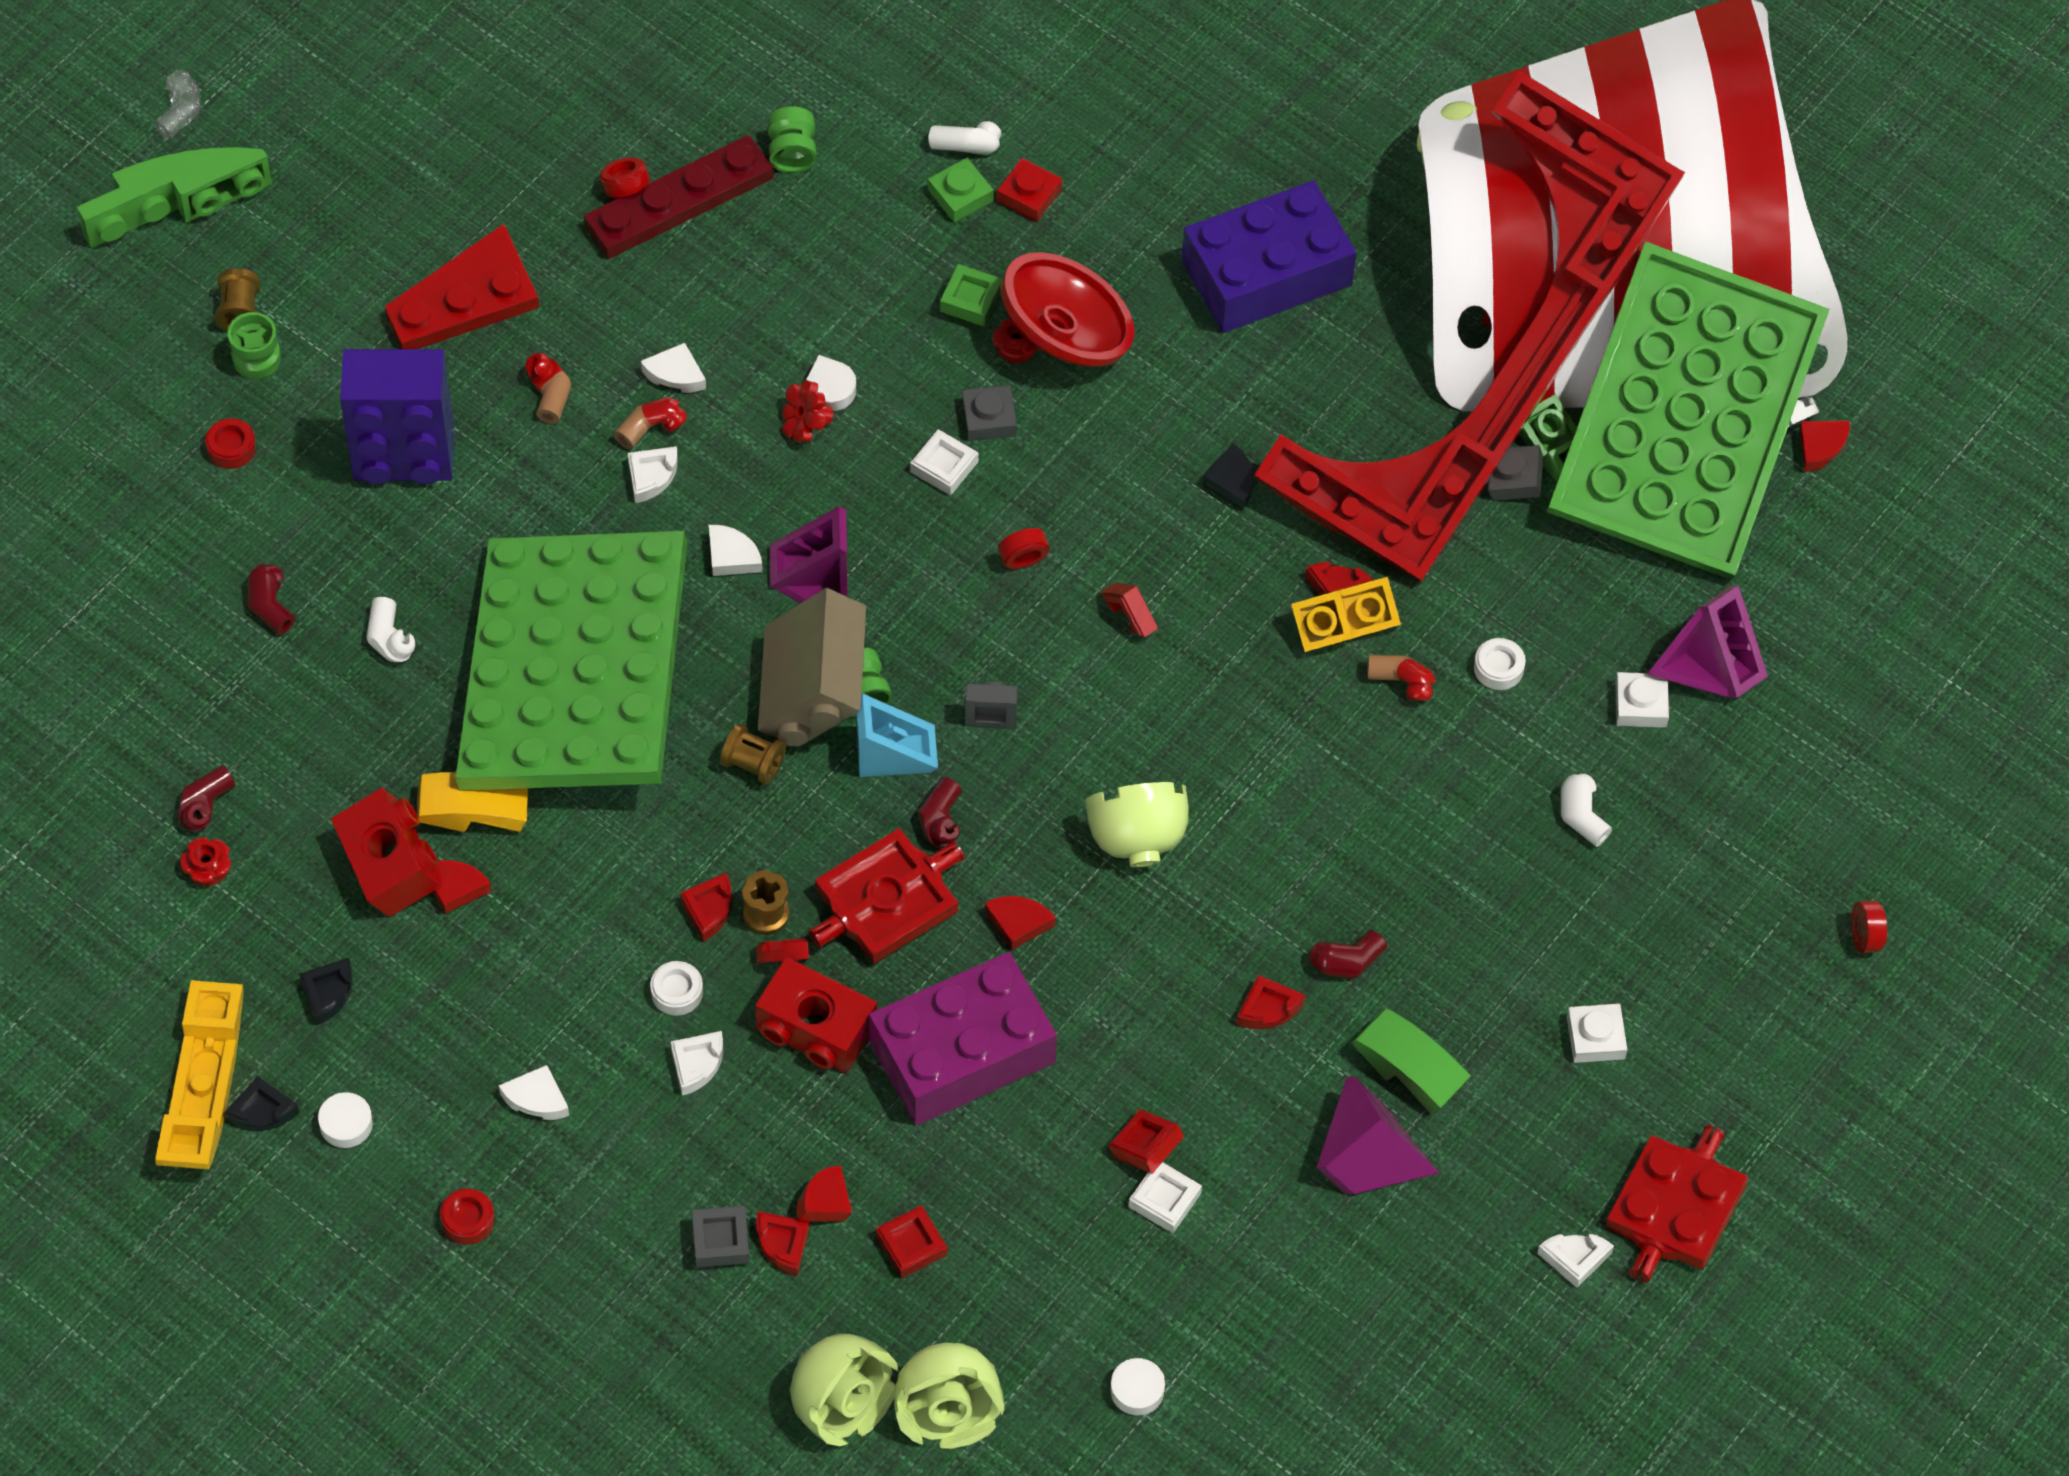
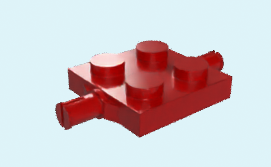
(886, 895)
(1676, 1203)

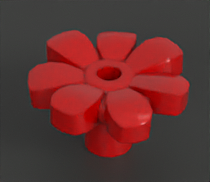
(805, 412)

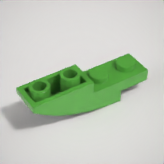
(187, 181)

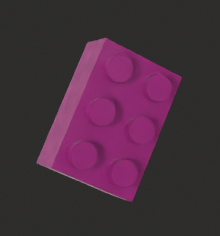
(962, 1038)

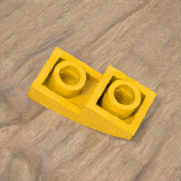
(1346, 614)
(446, 806)

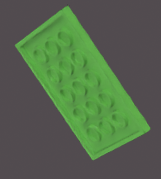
(1688, 411)
(573, 661)

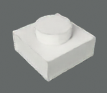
(1641, 700)
(1596, 1033)

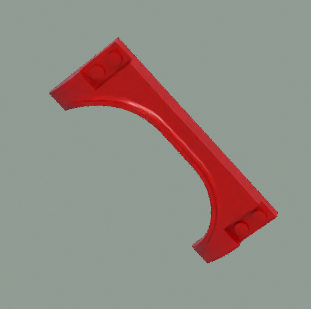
(1604, 206)

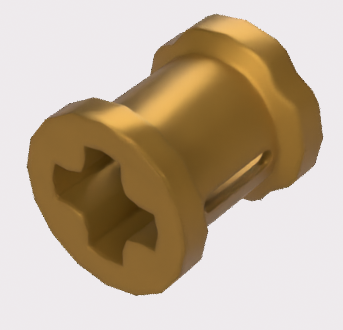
(237, 295)
(753, 753)
(765, 902)

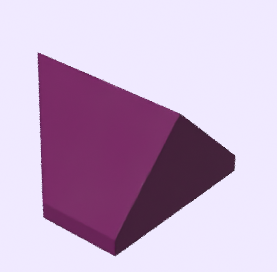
(812, 558)
(1715, 649)
(1369, 1145)

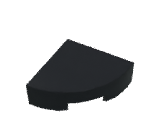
(1231, 477)
(327, 989)
(260, 1108)

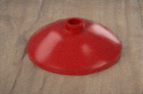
(1066, 309)

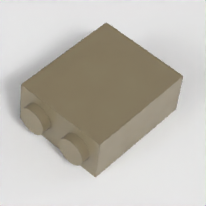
(812, 668)

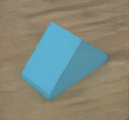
(893, 741)

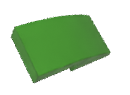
(1552, 431)
(1419, 1062)

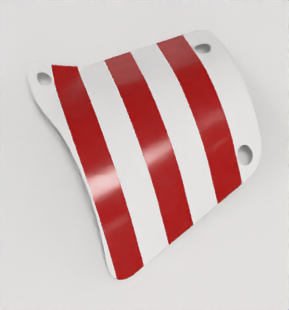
(1685, 90)

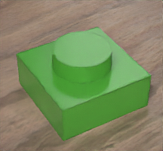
(960, 190)
(971, 295)

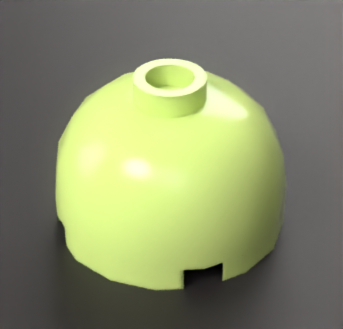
(1139, 821)
(842, 1387)
(948, 1395)

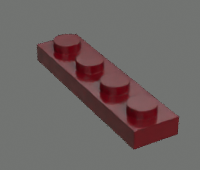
(678, 197)

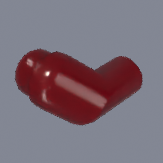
(262, 601)
(199, 796)
(935, 815)
(1347, 960)

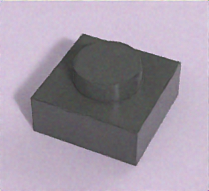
(989, 413)
(1518, 474)
(991, 705)
(720, 1236)

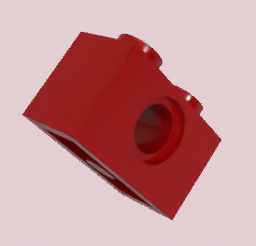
(368, 832)
(804, 992)

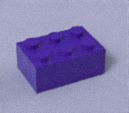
(1268, 256)
(397, 415)

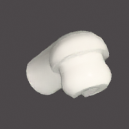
(977, 140)
(382, 634)
(1577, 809)

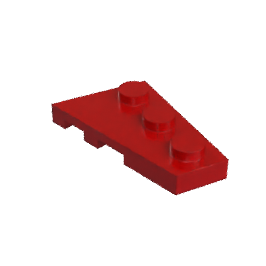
(464, 294)

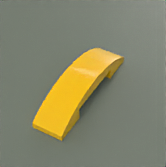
(203, 1076)

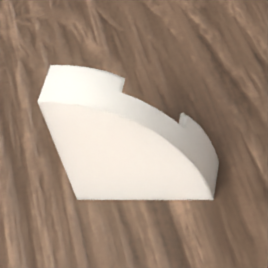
(674, 369)
(1804, 409)
(652, 471)
(732, 552)
(697, 1060)
(535, 1095)
(1575, 1255)

